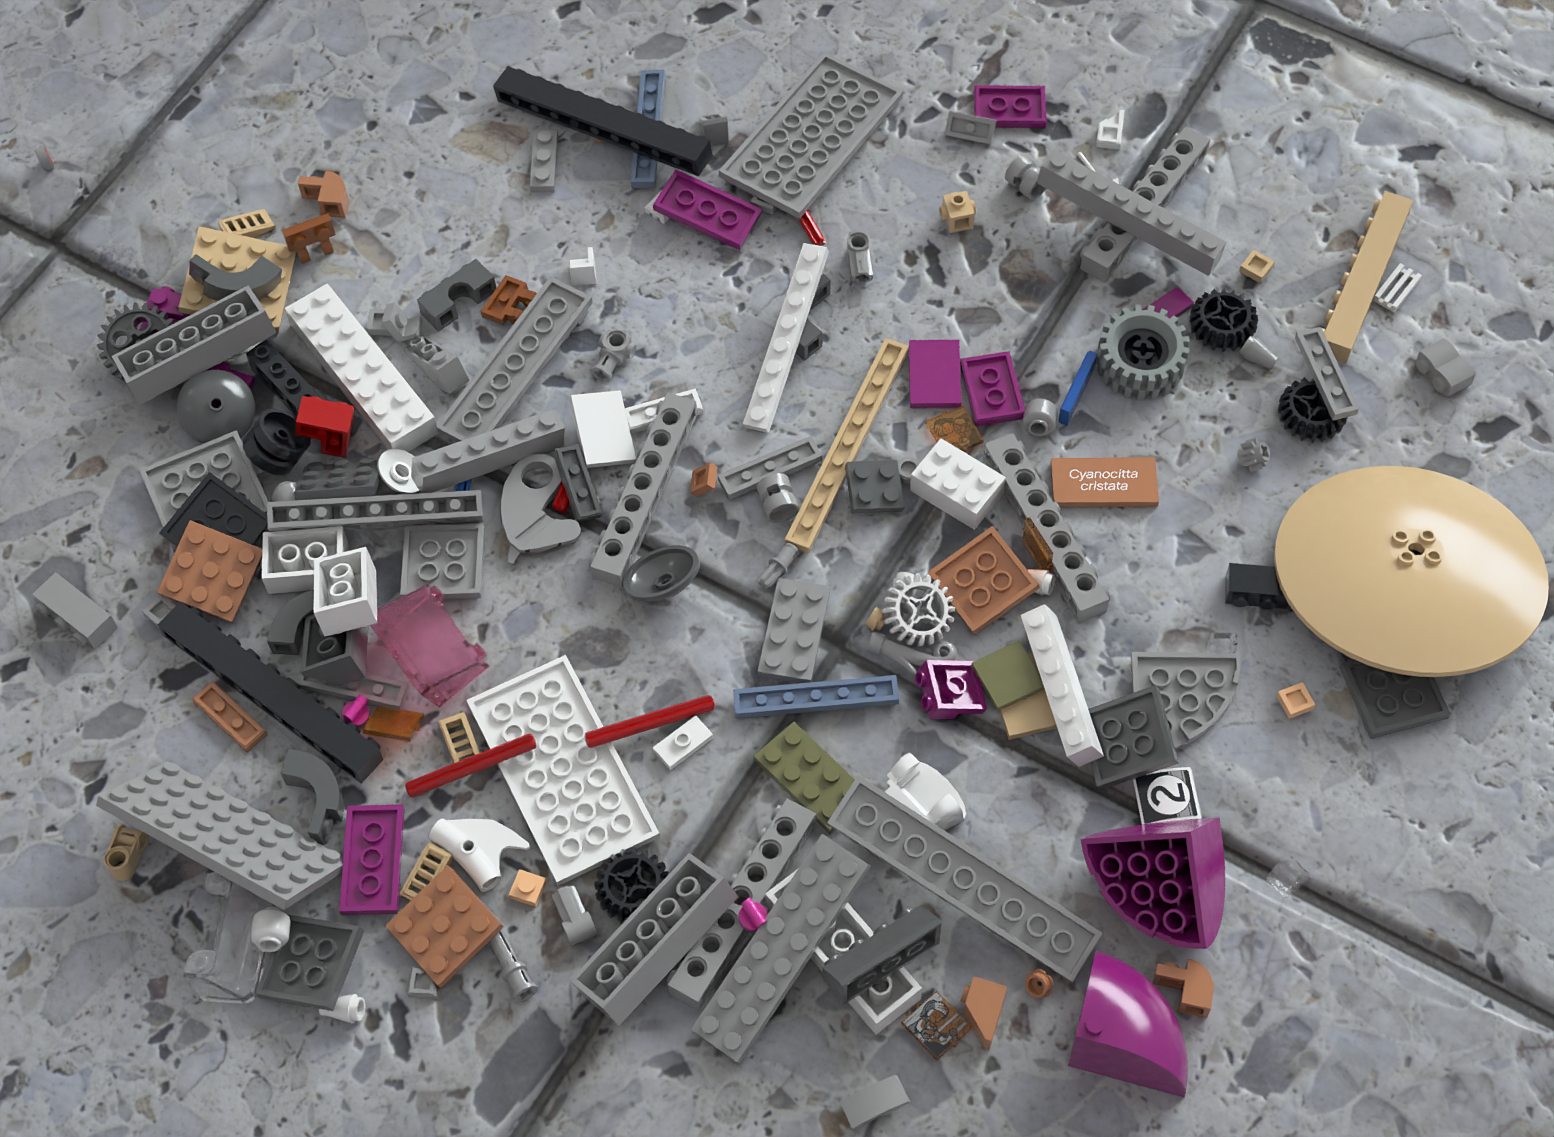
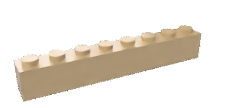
(1366, 273)

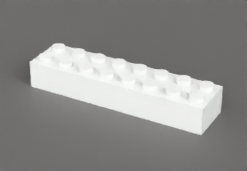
(361, 370)

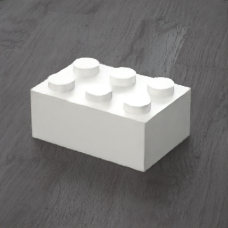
(957, 483)
(291, 555)
(345, 591)

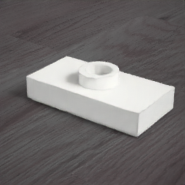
(683, 742)

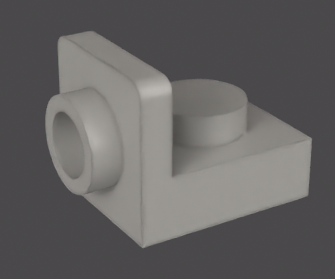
(399, 325)

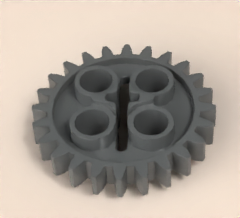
(126, 325)

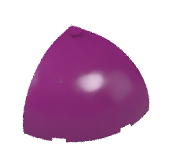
(1163, 877)
(1129, 1030)

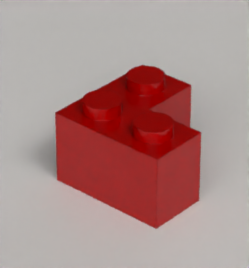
(326, 422)

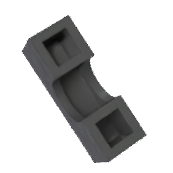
(470, 281)

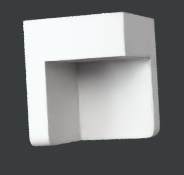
(583, 270)

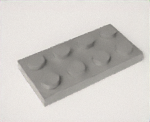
(794, 631)

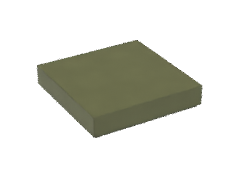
(1008, 675)

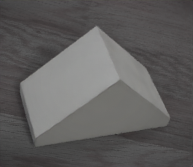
(715, 128)

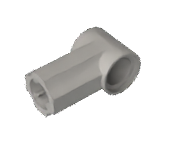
(859, 258)
(576, 921)

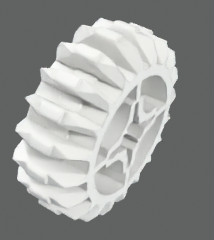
(910, 603)

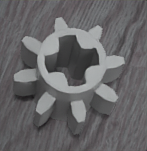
(1253, 454)

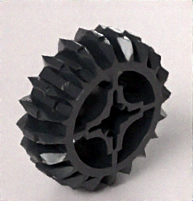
(1219, 326)
(1296, 412)
(614, 877)

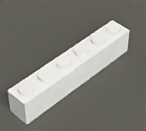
(1062, 686)

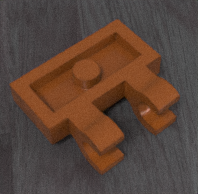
(310, 232)
(504, 300)

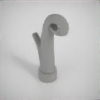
(906, 656)

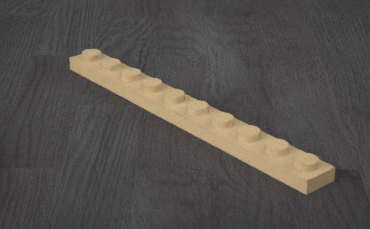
(846, 445)

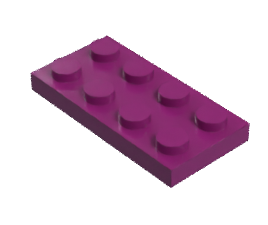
(707, 209)
(372, 860)

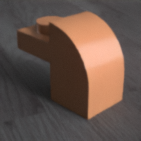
(328, 191)
(1194, 983)

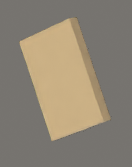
(1028, 715)

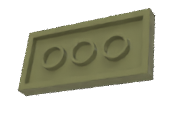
(805, 772)

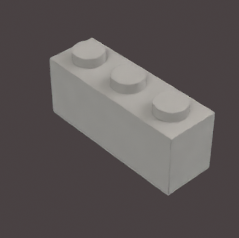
(74, 611)

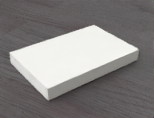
(602, 429)

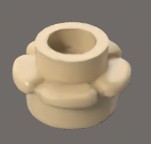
(876, 620)

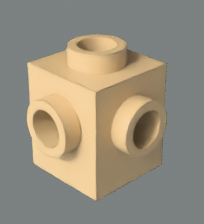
(957, 211)

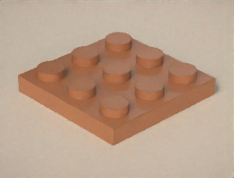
(211, 571)
(984, 580)
(444, 926)

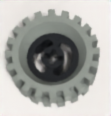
(1145, 333)

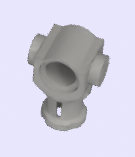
(612, 356)

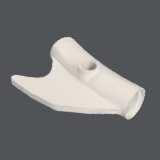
(477, 846)

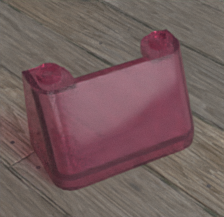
(429, 644)

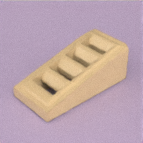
(234, 224)
(452, 722)
(429, 852)

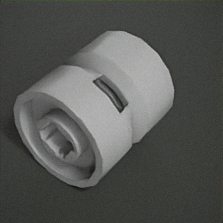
(1024, 175)
(777, 498)

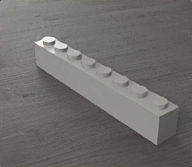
(1131, 212)

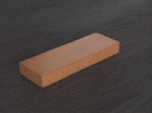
(229, 717)

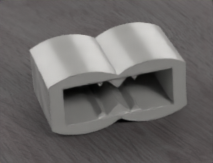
(1445, 367)

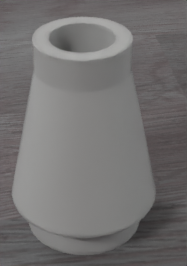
(1258, 352)

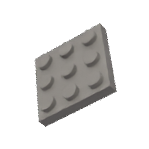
(444, 558)

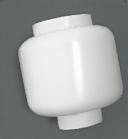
(270, 929)

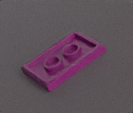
(1011, 105)
(934, 374)
(992, 388)

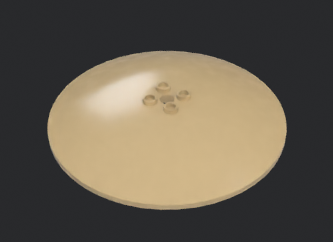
(1423, 615)

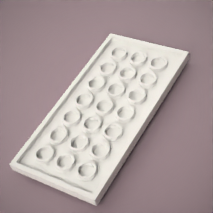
(569, 794)

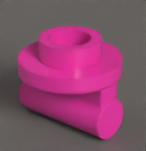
(356, 711)
(752, 915)

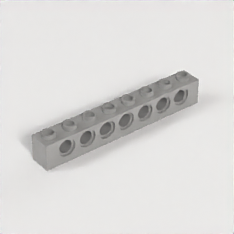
(1159, 186)
(377, 511)
(613, 568)
(1082, 604)
(789, 816)

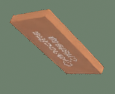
(1105, 482)

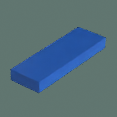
(1077, 388)

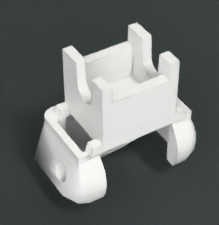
(925, 792)

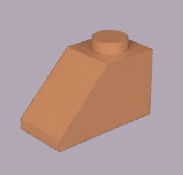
(983, 1007)

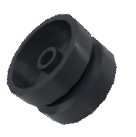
(273, 442)

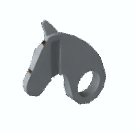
(524, 515)

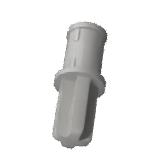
(778, 565)

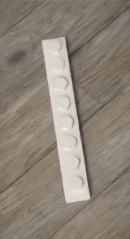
(785, 338)

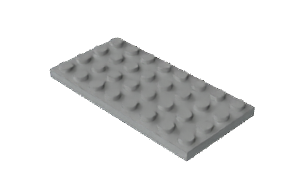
(811, 135)
(223, 834)

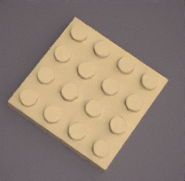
(236, 254)

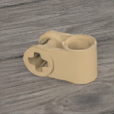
(125, 846)

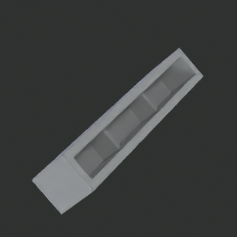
(487, 452)

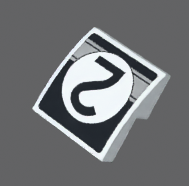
(1167, 796)

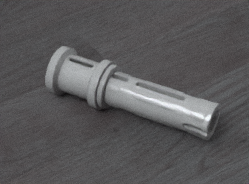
(513, 970)

